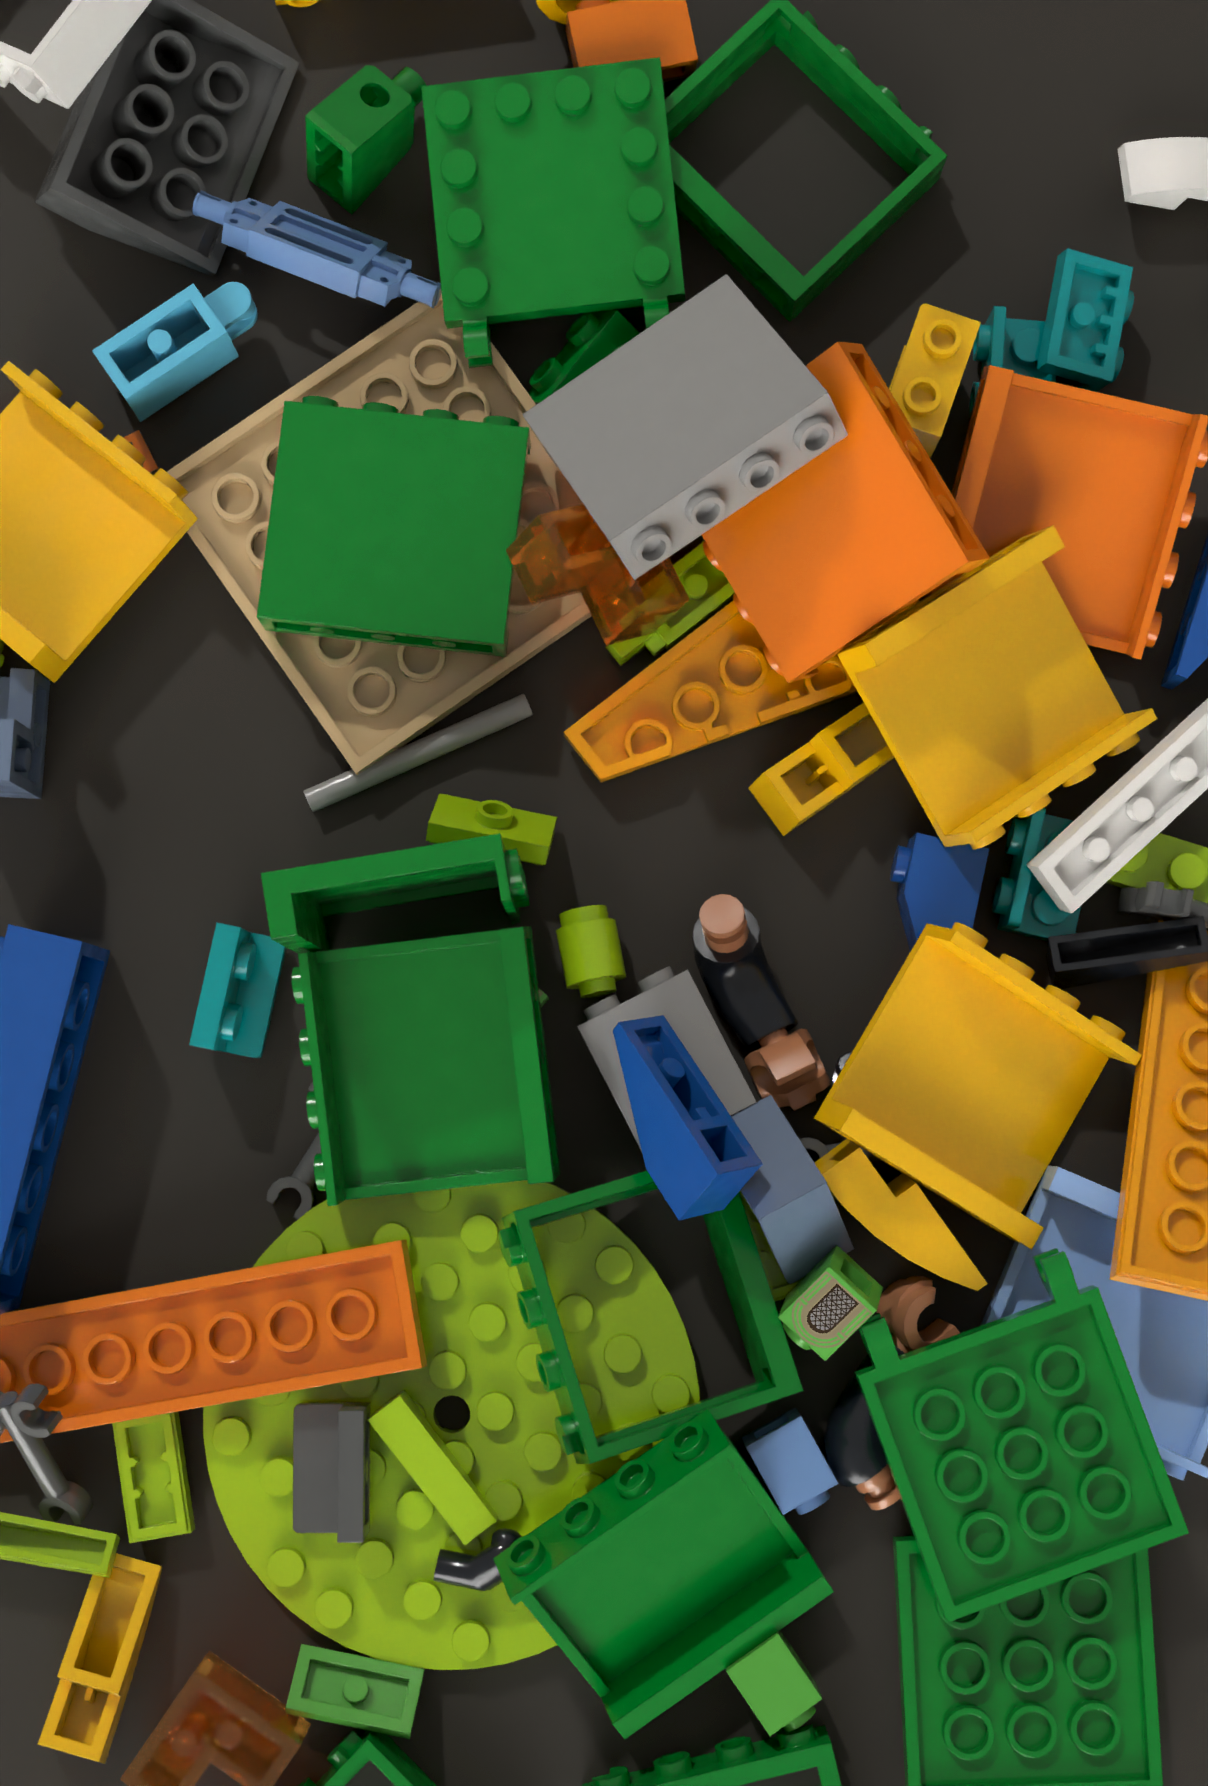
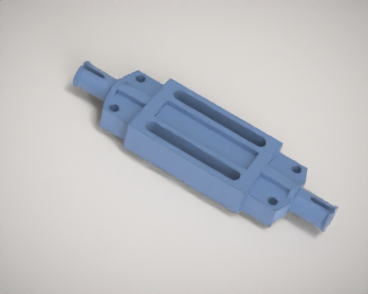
(316, 249)

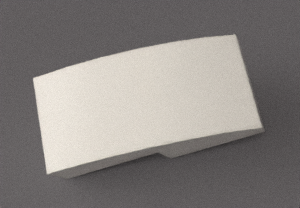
(1164, 171)

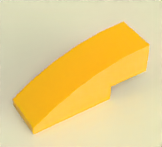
(822, 770)
(897, 1214)
(101, 1660)

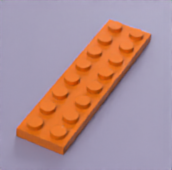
(217, 1337)

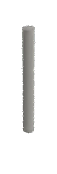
(419, 752)

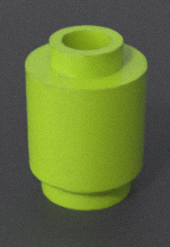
(590, 951)

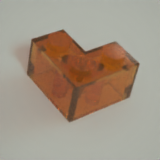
(569, 555)
(221, 1722)

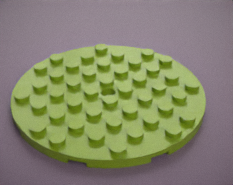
(627, 1360)

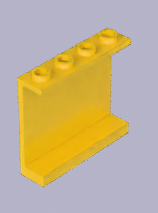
(74, 524)
(990, 695)
(971, 1077)

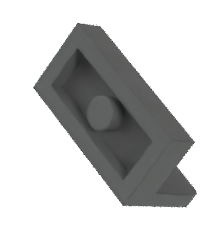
(332, 1469)

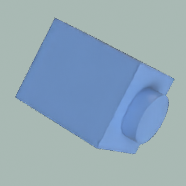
(791, 1463)

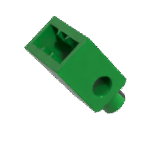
(361, 133)

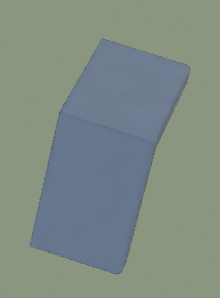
(23, 733)
(789, 1193)

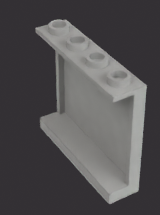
(685, 425)

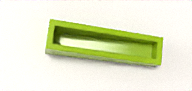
(433, 1467)
(57, 1545)

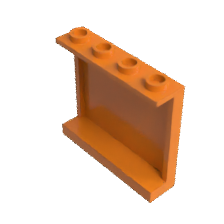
(1104, 476)
(845, 532)

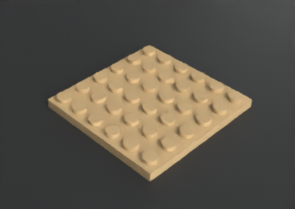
(363, 691)

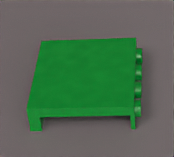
(393, 526)
(305, 895)
(427, 1065)
(664, 1573)

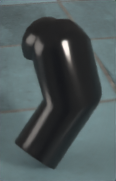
(476, 1571)

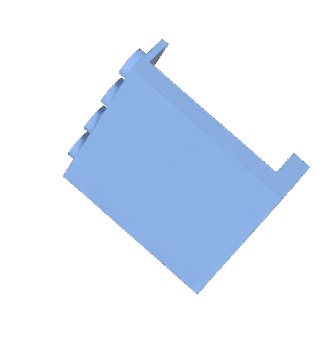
(1157, 1330)

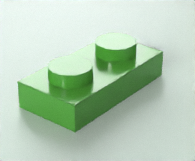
(355, 1691)

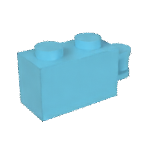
(177, 345)

